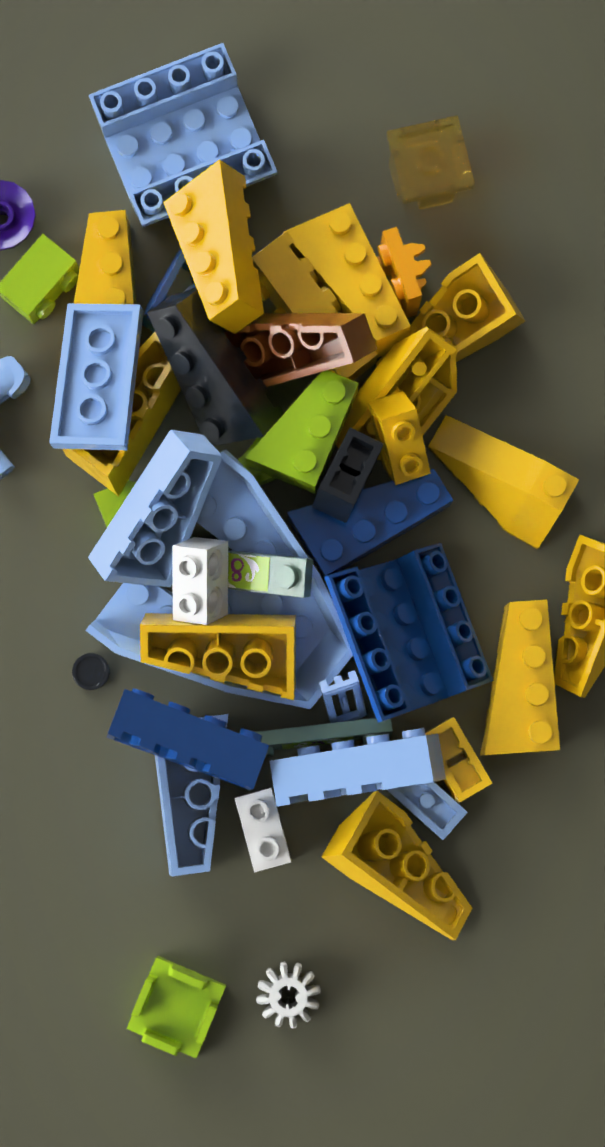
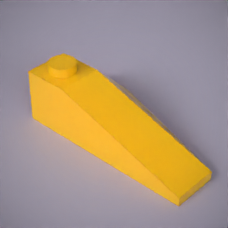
(469, 309)
(510, 483)
(582, 646)

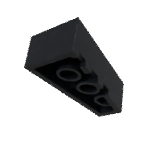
(212, 372)

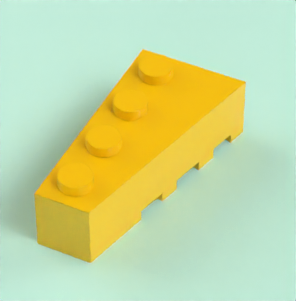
(217, 246)
(106, 261)
(294, 289)
(153, 396)
(523, 685)

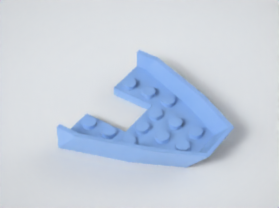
(246, 518)

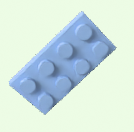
(97, 377)

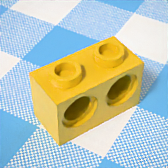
(399, 429)
(461, 765)

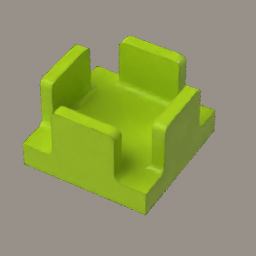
(175, 1008)

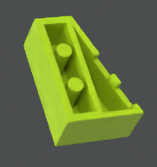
(306, 433)

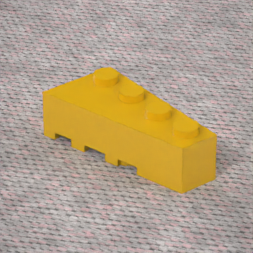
(352, 272)
(234, 649)

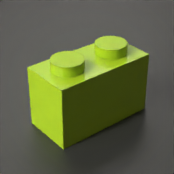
(39, 279)

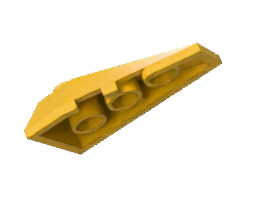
(390, 860)

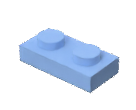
(431, 806)

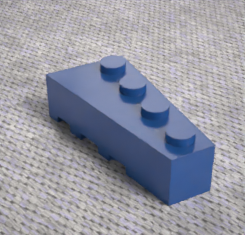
(188, 740)

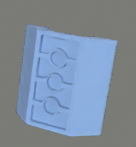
(176, 126)

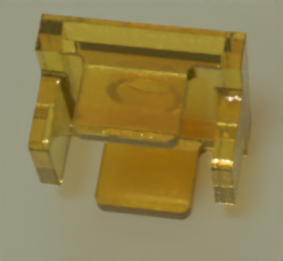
(429, 162)

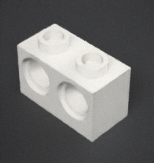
(200, 580)
(263, 829)

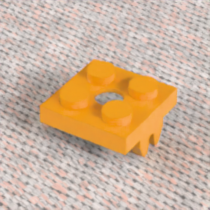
(402, 269)

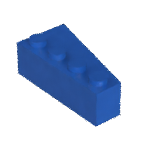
(376, 520)

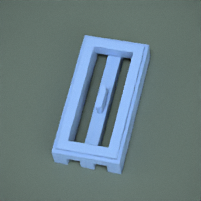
(340, 688)

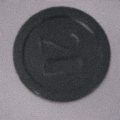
(90, 671)

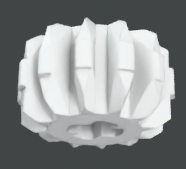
(301, 995)

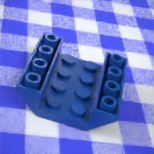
(408, 631)

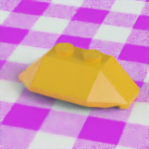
(419, 366)

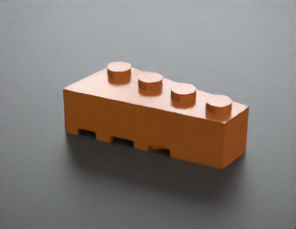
(302, 344)

